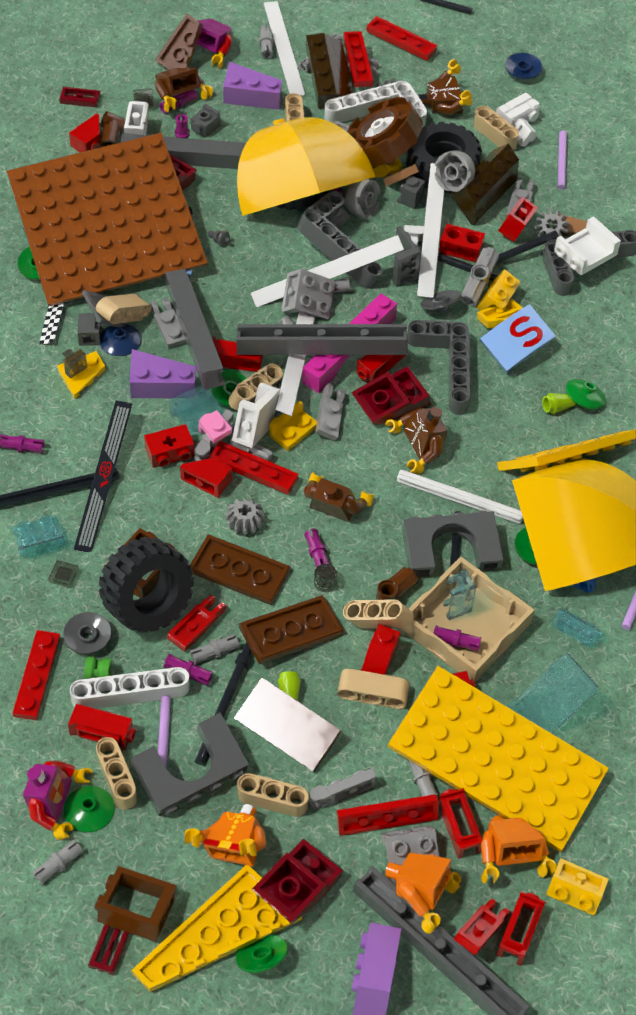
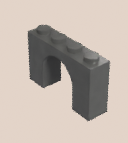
(476, 527)
(168, 792)

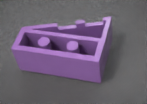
(251, 88)
(159, 377)
(376, 969)

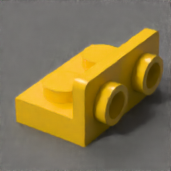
(499, 291)
(292, 429)
(577, 887)

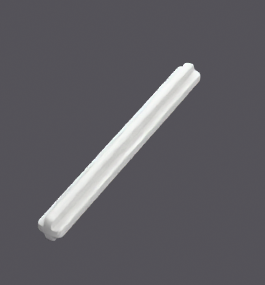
(459, 496)

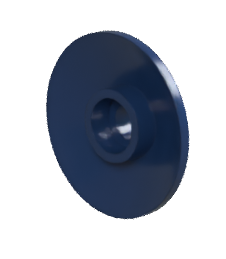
(523, 65)
(120, 345)

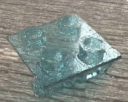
(192, 406)
(38, 532)

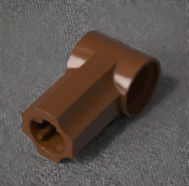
(112, 127)
(397, 585)

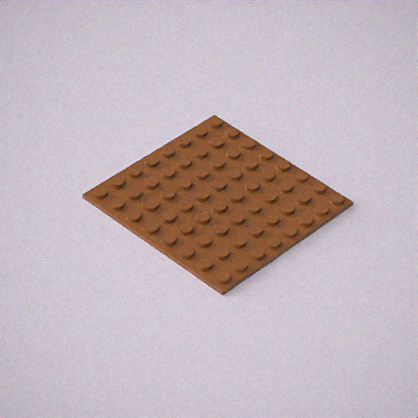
(105, 218)

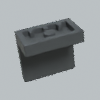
(406, 261)

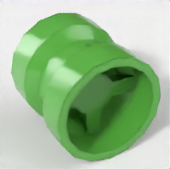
(97, 668)

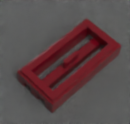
(79, 97)
(103, 965)

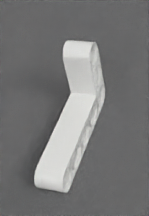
(357, 104)

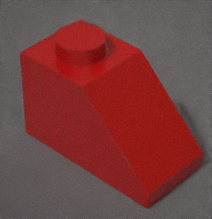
(86, 135)
(517, 219)
(207, 475)
(381, 650)

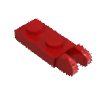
(195, 623)
(481, 927)

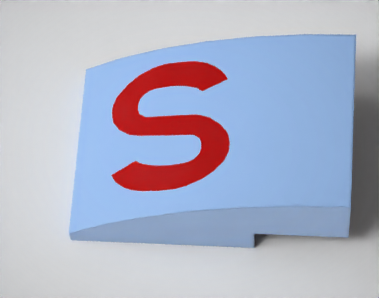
(517, 338)

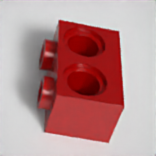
(461, 243)

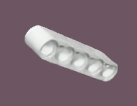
(140, 681)

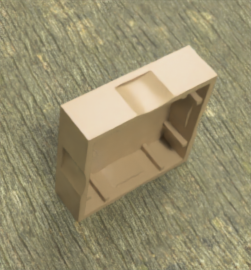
(495, 617)

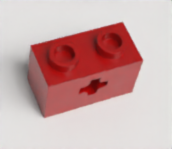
(169, 446)

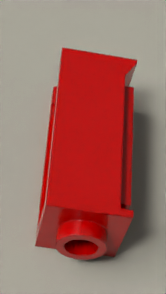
(229, 358)
(374, 366)
(98, 724)
(459, 843)
(533, 903)

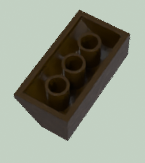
(327, 68)
(490, 182)

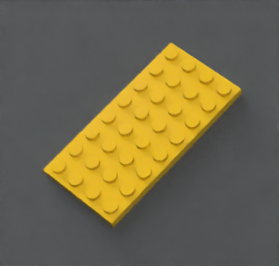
(498, 757)

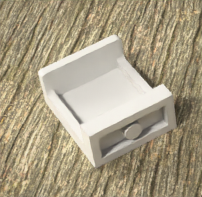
(588, 247)
(255, 418)

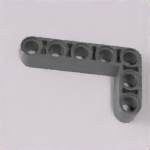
(331, 241)
(561, 273)
(455, 338)

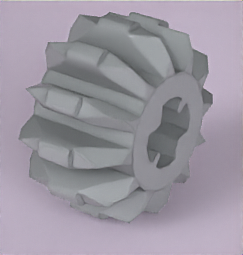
(553, 218)
(244, 516)

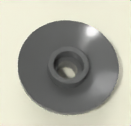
(441, 300)
(87, 624)

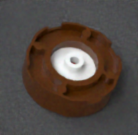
(387, 130)

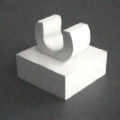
(526, 133)
(415, 233)

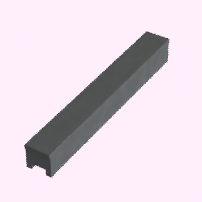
(200, 151)
(194, 329)
(322, 339)
(439, 948)

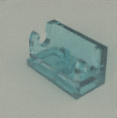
(461, 596)

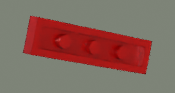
(401, 38)
(358, 59)
(255, 467)
(36, 675)
(387, 814)

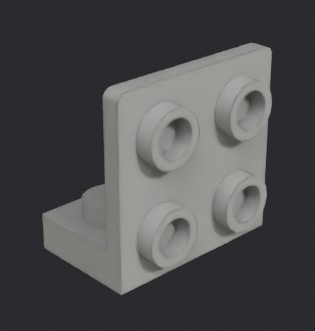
(308, 294)
(410, 840)

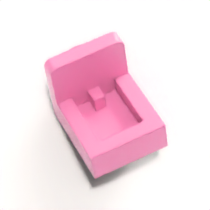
(214, 426)

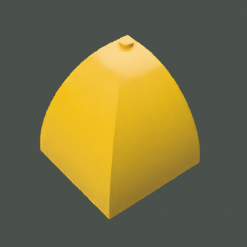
(297, 162)
(579, 520)

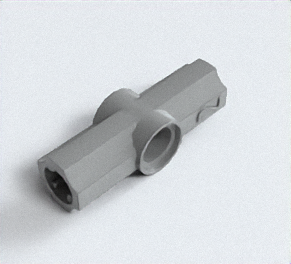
(475, 285)

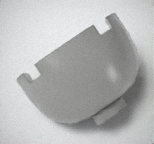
(454, 170)
(362, 195)

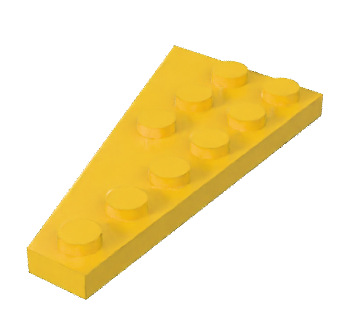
(558, 455)
(217, 929)

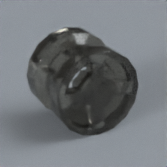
(326, 572)

